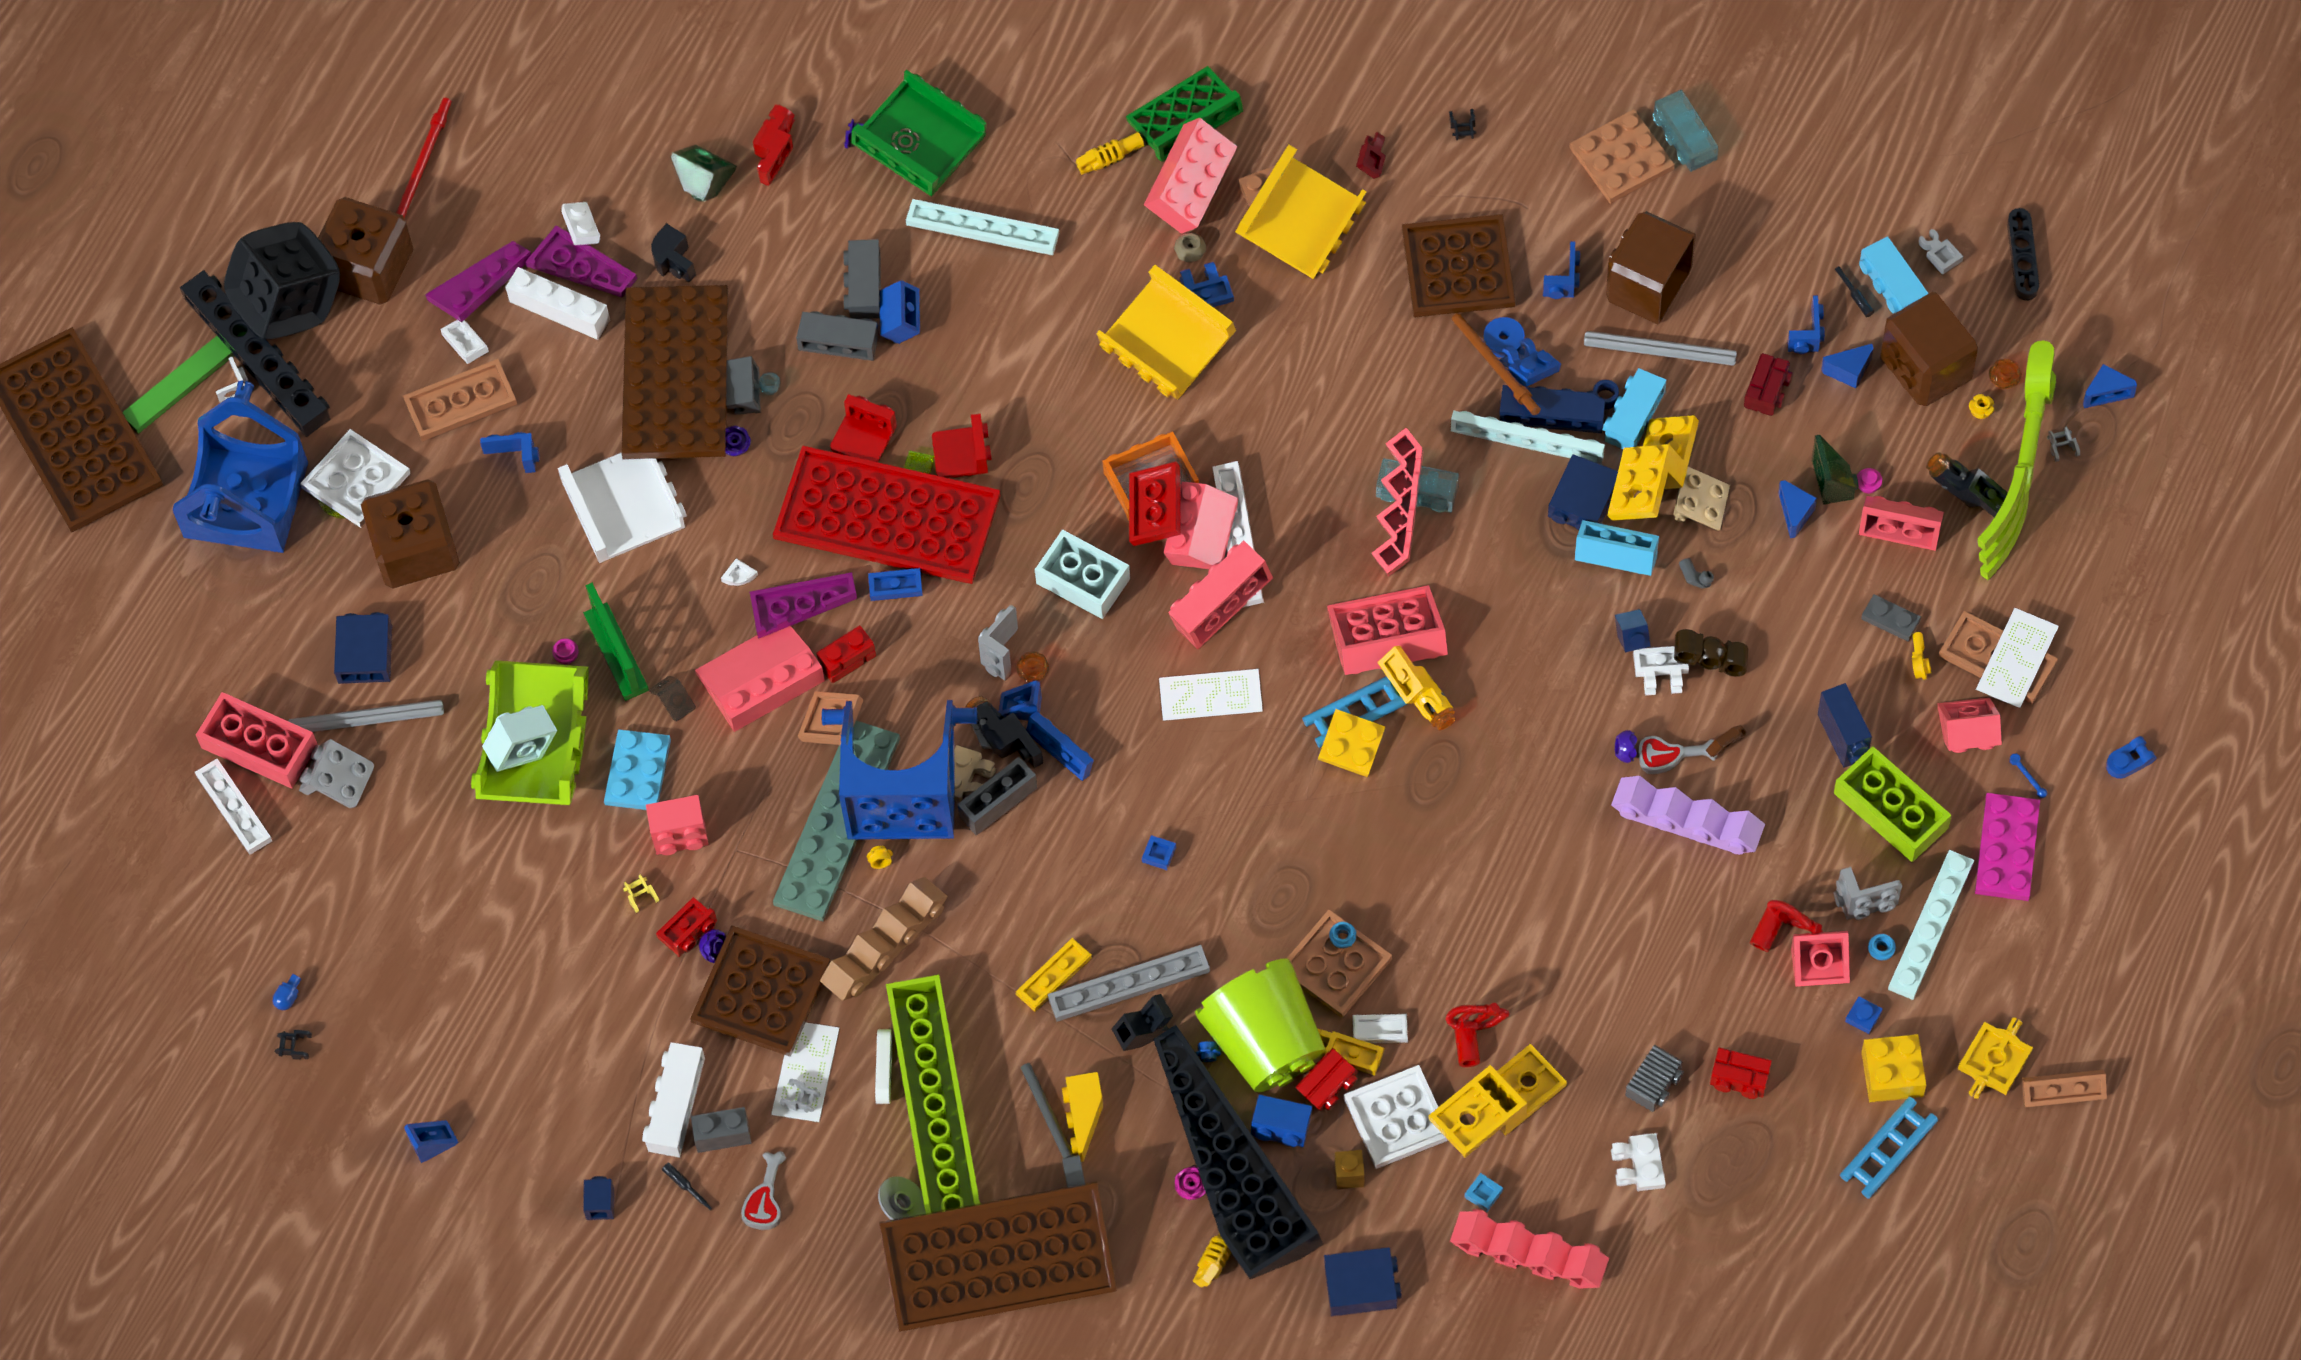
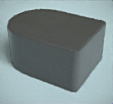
(1073, 1171)

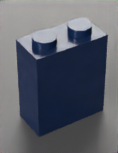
(1582, 493)
(363, 648)
(1844, 724)
(1361, 1281)

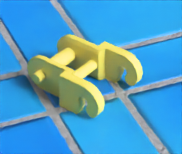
(649, 889)

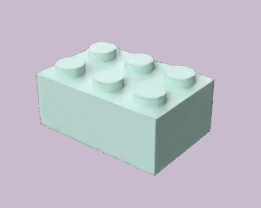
(1082, 574)

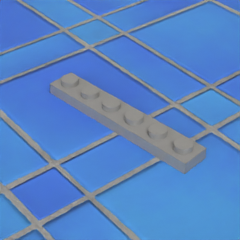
(1128, 983)

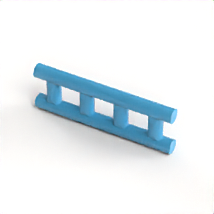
(1363, 695)
(1889, 1164)

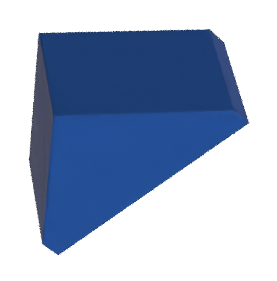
(1848, 365)
(2109, 387)
(1796, 506)
(1021, 701)
(430, 1138)

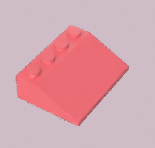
(1375, 624)
(760, 676)

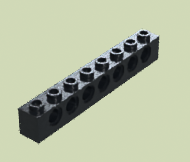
(307, 417)

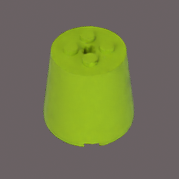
(1264, 1025)

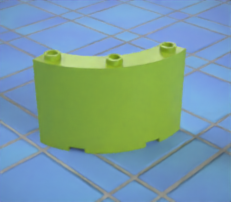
(562, 694)

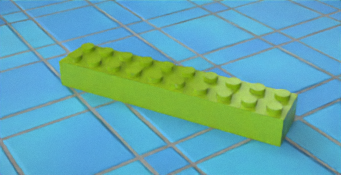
(932, 1094)

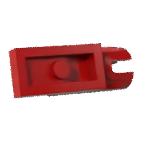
(773, 143)

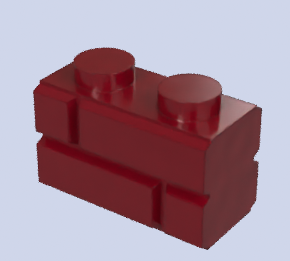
(1767, 384)

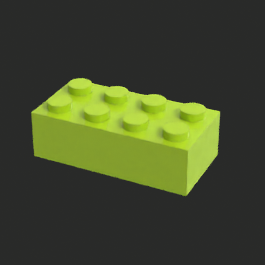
(1892, 804)

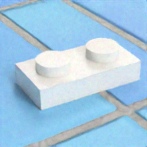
(580, 223)

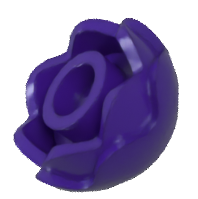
(743, 440)
(1625, 745)
(711, 944)

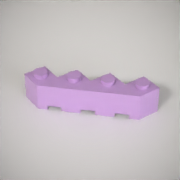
(1697, 820)

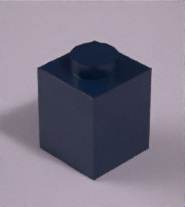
(1632, 630)
(598, 1198)

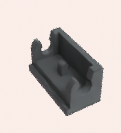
(742, 385)

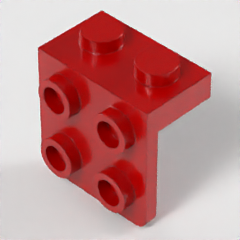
(864, 429)
(962, 450)

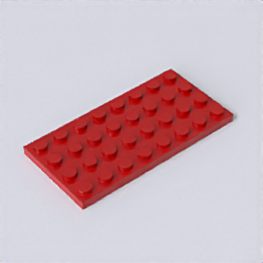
(887, 514)

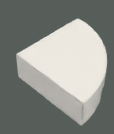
(739, 574)

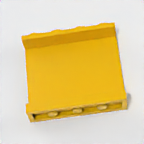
(1300, 215)
(1167, 334)

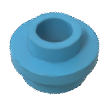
(1342, 927)
(1885, 940)

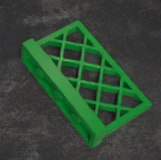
(1215, 113)
(614, 647)

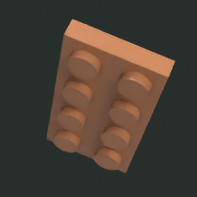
(460, 400)
(1973, 644)

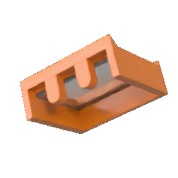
(1157, 452)

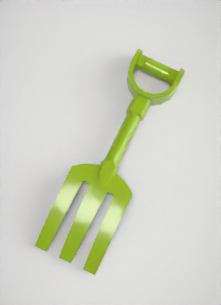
(2006, 526)

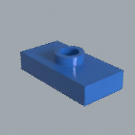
(895, 584)

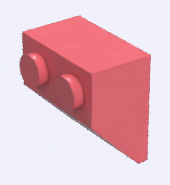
(1970, 724)

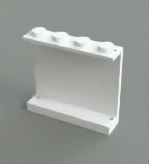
(623, 503)

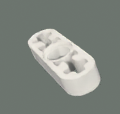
(883, 1066)

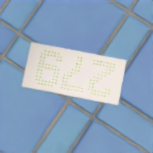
(2017, 657)
(1210, 694)
(808, 1064)

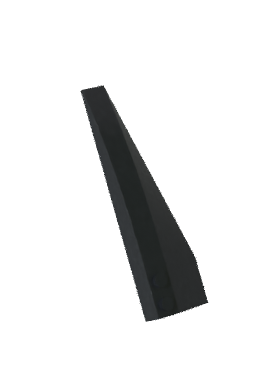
(1245, 1192)

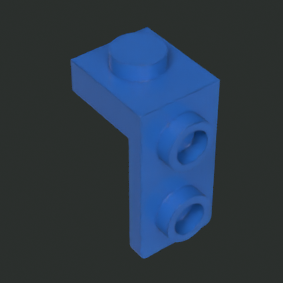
(1563, 286)
(1808, 340)
(509, 443)

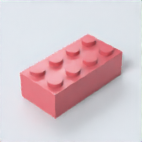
(1190, 175)
(1220, 594)
(256, 740)

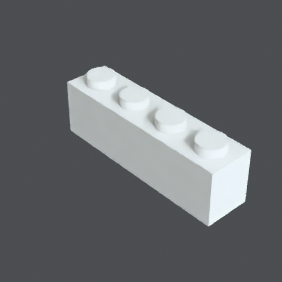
(558, 303)
(674, 1099)

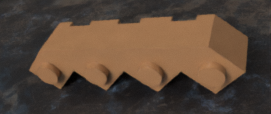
(892, 932)

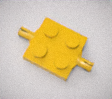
(1995, 1058)

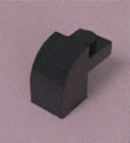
(667, 253)
(1141, 1027)

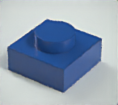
(1159, 852)
(1863, 1015)

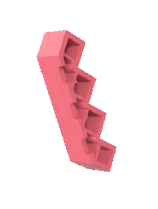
(1400, 516)
(1542, 1253)

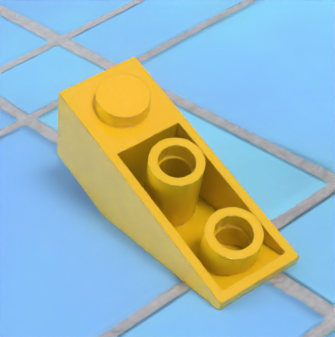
(1086, 1105)

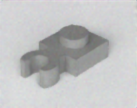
(1940, 254)

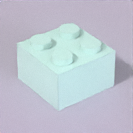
(519, 737)

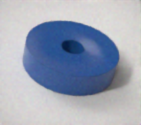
(1503, 327)

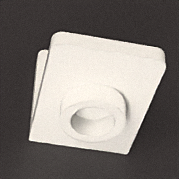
(240, 375)

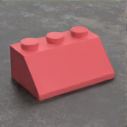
(1901, 522)
(1205, 526)

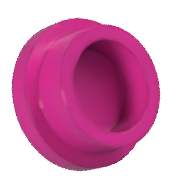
(1869, 480)
(565, 651)

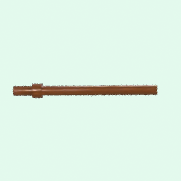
(1520, 392)

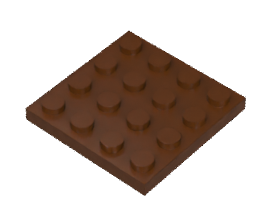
(1458, 265)
(760, 991)

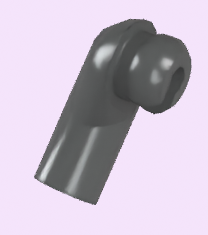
(1695, 578)

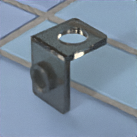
(673, 697)

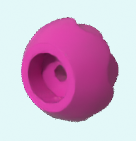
(1183, 1180)

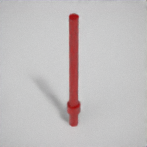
(437, 123)

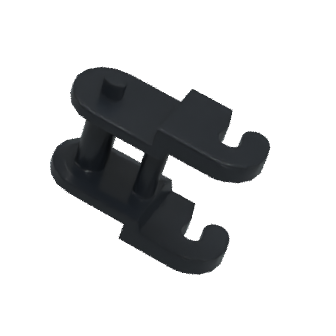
(1453, 124)
(292, 1036)

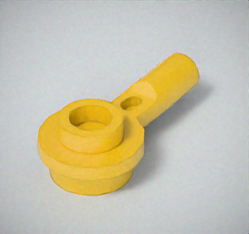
(1920, 665)

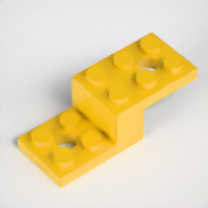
(1653, 468)
(1497, 1100)

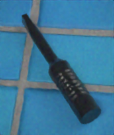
(1856, 294)
(683, 1182)

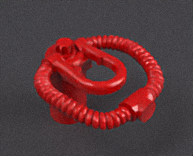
(1772, 920)
(1466, 1029)

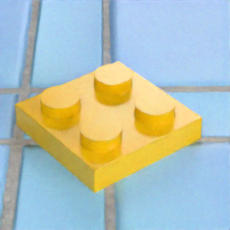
(1351, 743)

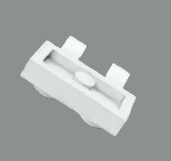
(1657, 662)
(1646, 1162)

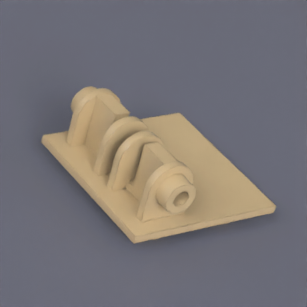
(1701, 499)

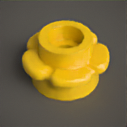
(1981, 412)
(879, 857)

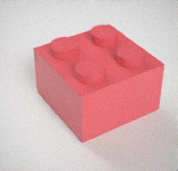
(677, 825)

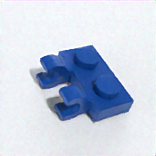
(1214, 291)
(1533, 365)

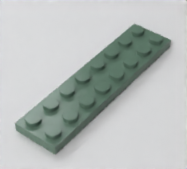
(824, 845)

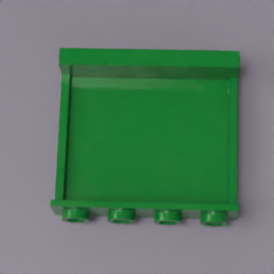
(944, 131)

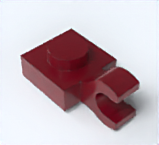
(1370, 156)

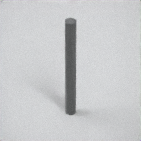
(1046, 1110)

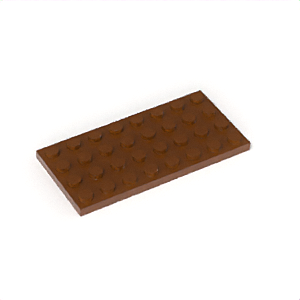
(675, 372)
(74, 430)
(997, 1256)

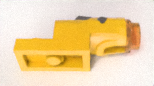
(1417, 687)

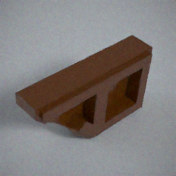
(1726, 740)

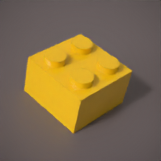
(1893, 1068)

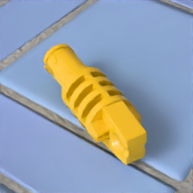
(1108, 153)
(1212, 1261)

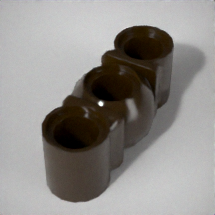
(1710, 652)

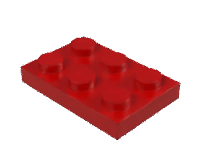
(1154, 504)

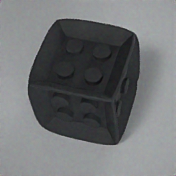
(281, 280)

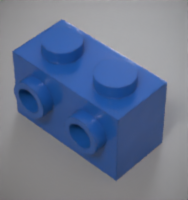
(899, 312)
(1281, 1121)

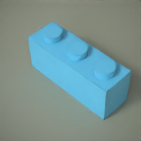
(1891, 275)
(1634, 409)
(1616, 547)

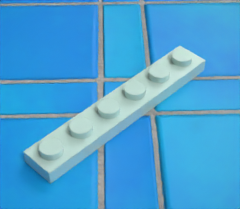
(982, 227)
(1526, 437)
(1931, 924)

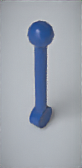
(2015, 760)

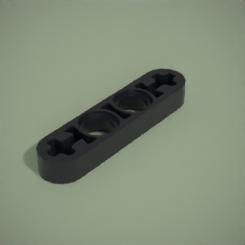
(2023, 254)

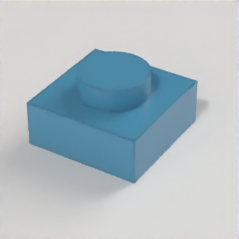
(1483, 1192)

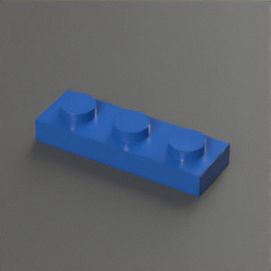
(1059, 746)

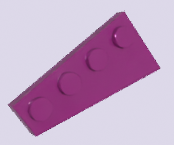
(580, 264)
(477, 283)
(792, 603)

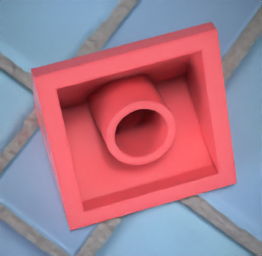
(1820, 958)

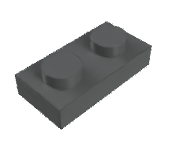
(1891, 617)

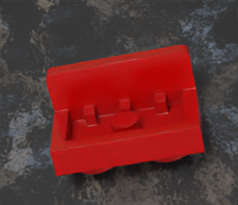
(687, 927)

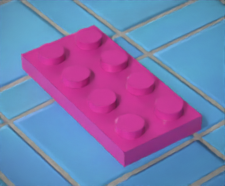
(2007, 846)

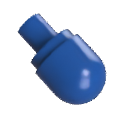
(286, 993)

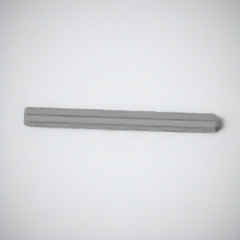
(1660, 348)
(370, 716)

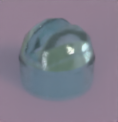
(769, 383)

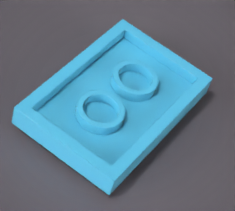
(637, 769)

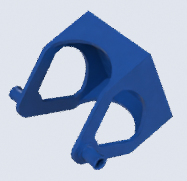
(241, 488)
(898, 802)

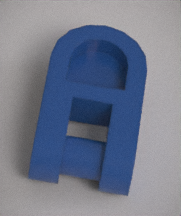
(2121, 763)

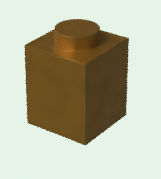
(1349, 1169)

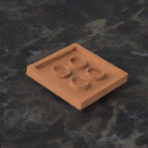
(1622, 156)
(1337, 974)

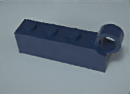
(1561, 408)

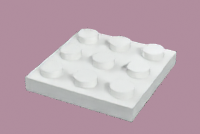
(351, 473)
(1395, 1116)

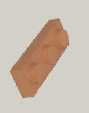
(2064, 1088)

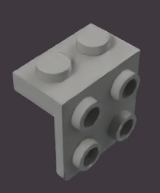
(992, 641)
(336, 773)
(1861, 903)

